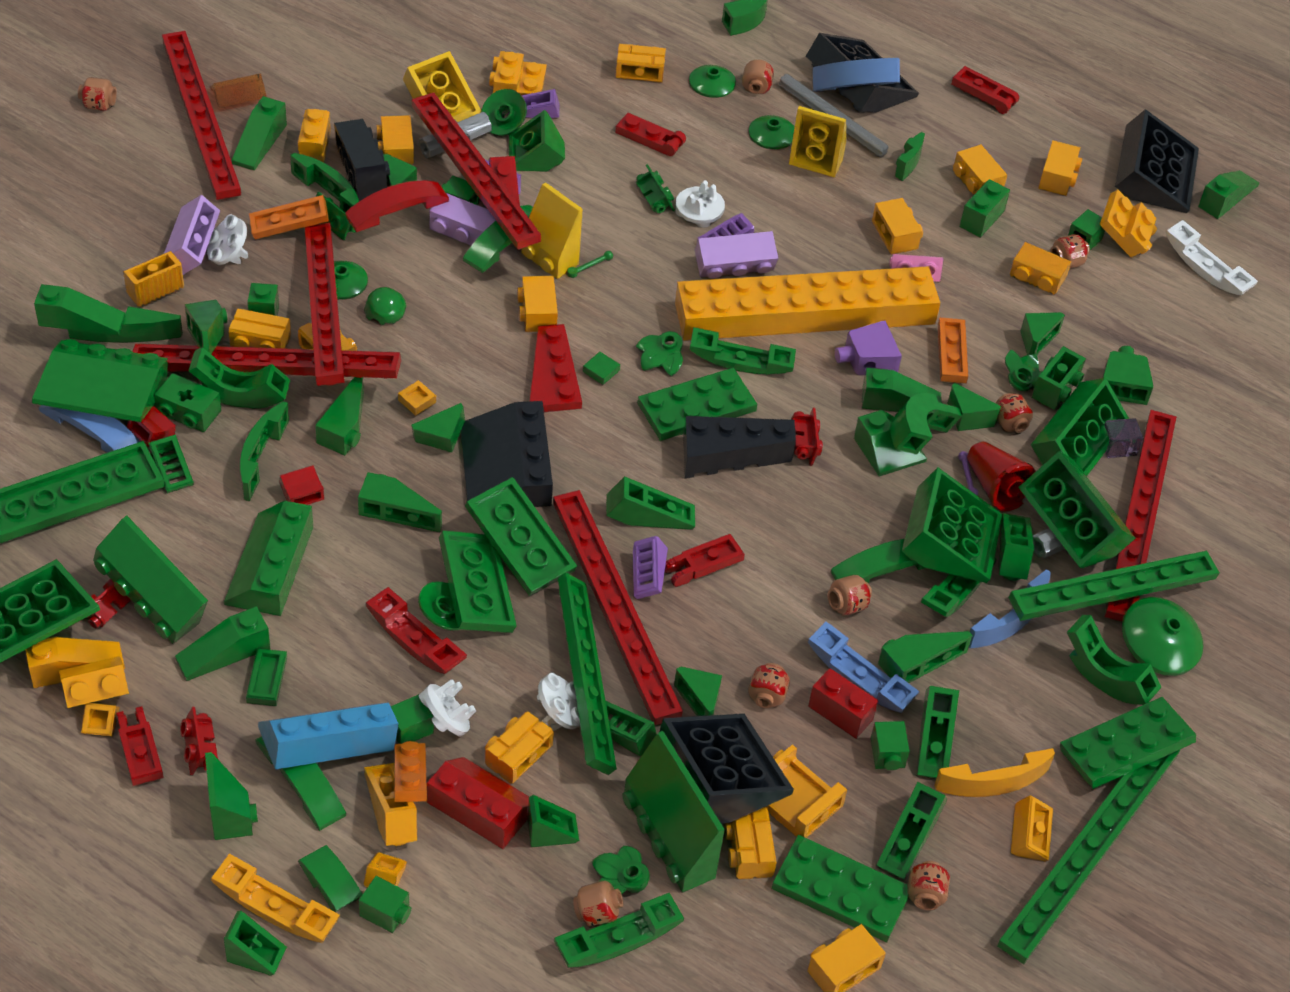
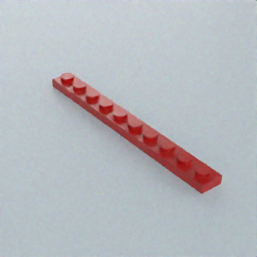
(201, 116)
(476, 171)
(324, 305)
(288, 361)
(1144, 499)
(617, 607)

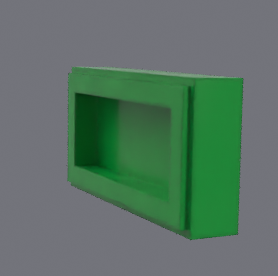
(266, 677)

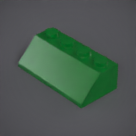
(1080, 425)
(1076, 511)
(271, 558)
(150, 581)

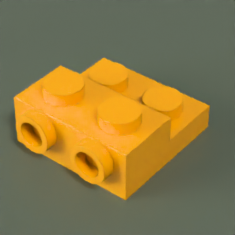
(517, 74)
(1128, 224)

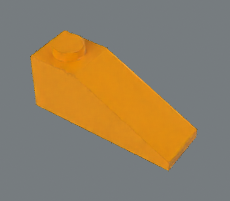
(61, 653)
(394, 819)

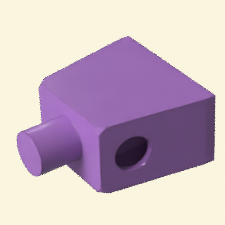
(870, 348)

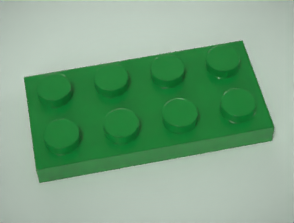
(708, 396)
(520, 536)
(476, 583)
(1127, 742)
(841, 888)

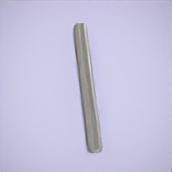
(817, 103)

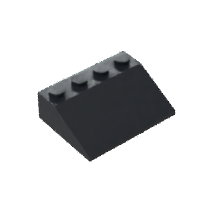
(868, 97)
(1156, 164)
(506, 446)
(727, 763)

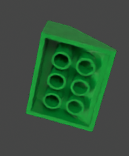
(101, 380)
(952, 529)
(40, 607)
(674, 815)

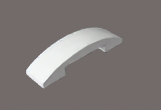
(1206, 264)

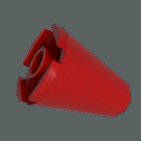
(999, 474)

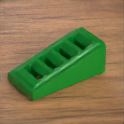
(165, 445)
(639, 737)

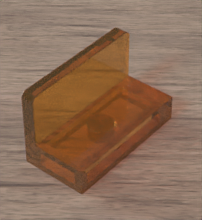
(239, 90)

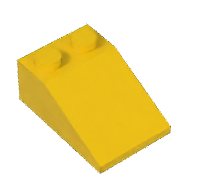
(446, 81)
(818, 141)
(560, 230)

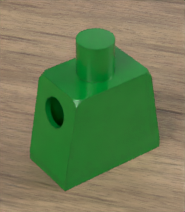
(1129, 375)

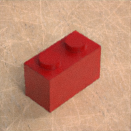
(843, 703)

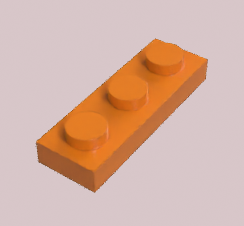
(288, 217)
(952, 350)
(410, 772)

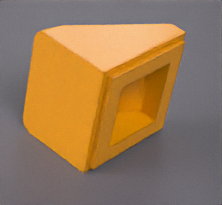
(99, 719)
(385, 867)

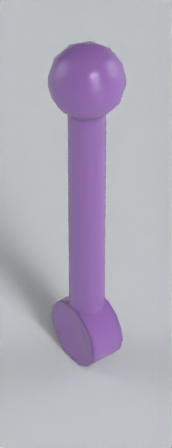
(963, 457)

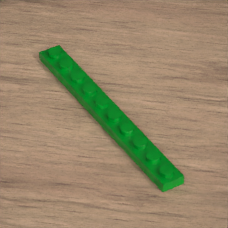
(1081, 859)

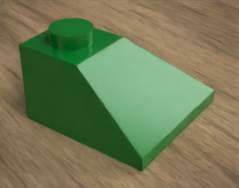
(537, 145)
(875, 441)
(228, 801)

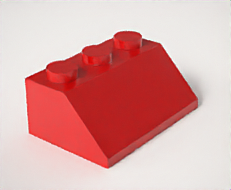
(478, 800)

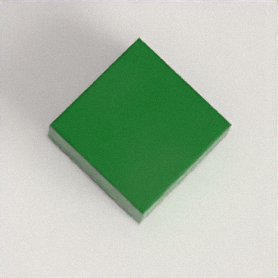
(601, 368)

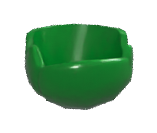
(385, 305)

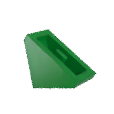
(399, 171)
(1040, 330)
(975, 409)
(440, 429)
(698, 689)
(550, 824)
(252, 946)

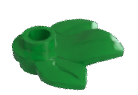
(659, 353)
(1021, 370)
(620, 867)

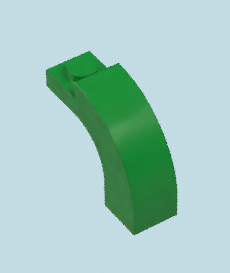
(743, 15)
(238, 388)
(912, 422)
(1105, 670)

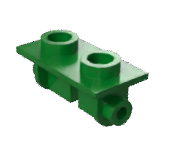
(661, 196)
(337, 219)

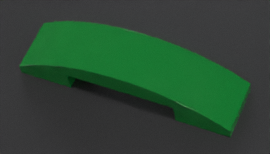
(312, 170)
(489, 244)
(742, 358)
(271, 426)
(875, 562)
(950, 594)
(314, 791)
(622, 935)

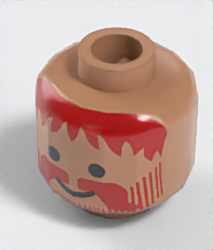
(757, 76)
(97, 93)
(1071, 248)
(1014, 413)
(849, 595)
(769, 685)
(928, 885)
(598, 903)

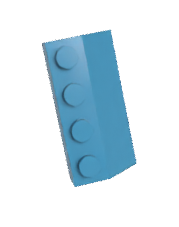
(329, 735)

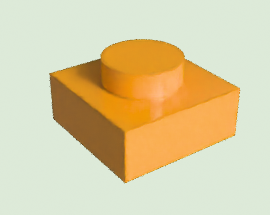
(416, 397)

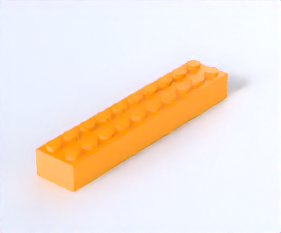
(807, 302)

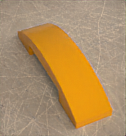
(961, 782)
(272, 902)

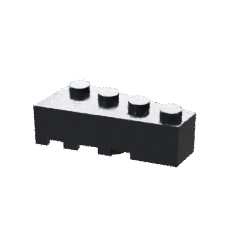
(361, 157)
(735, 443)

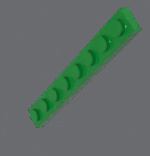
(1113, 585)
(586, 675)

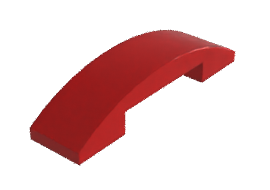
(392, 199)
(412, 634)

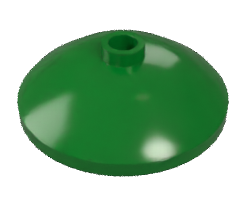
(1162, 636)

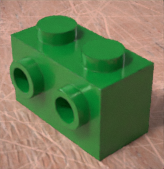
(1058, 378)

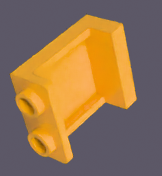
(811, 800)

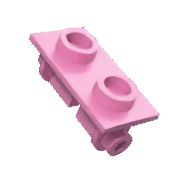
(907, 261)

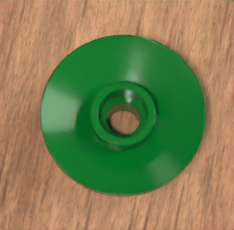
(712, 81)
(498, 105)
(771, 132)
(350, 279)
(437, 605)

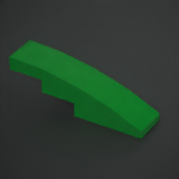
(138, 326)

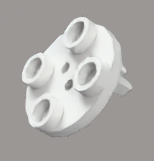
(700, 205)
(227, 241)
(559, 701)
(445, 708)

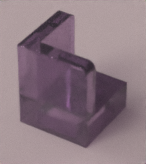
(1124, 438)

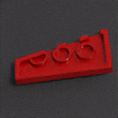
(554, 372)

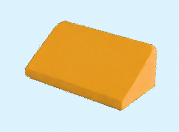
(1032, 829)

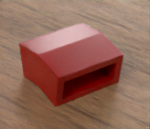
(152, 427)
(302, 486)

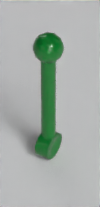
(573, 272)

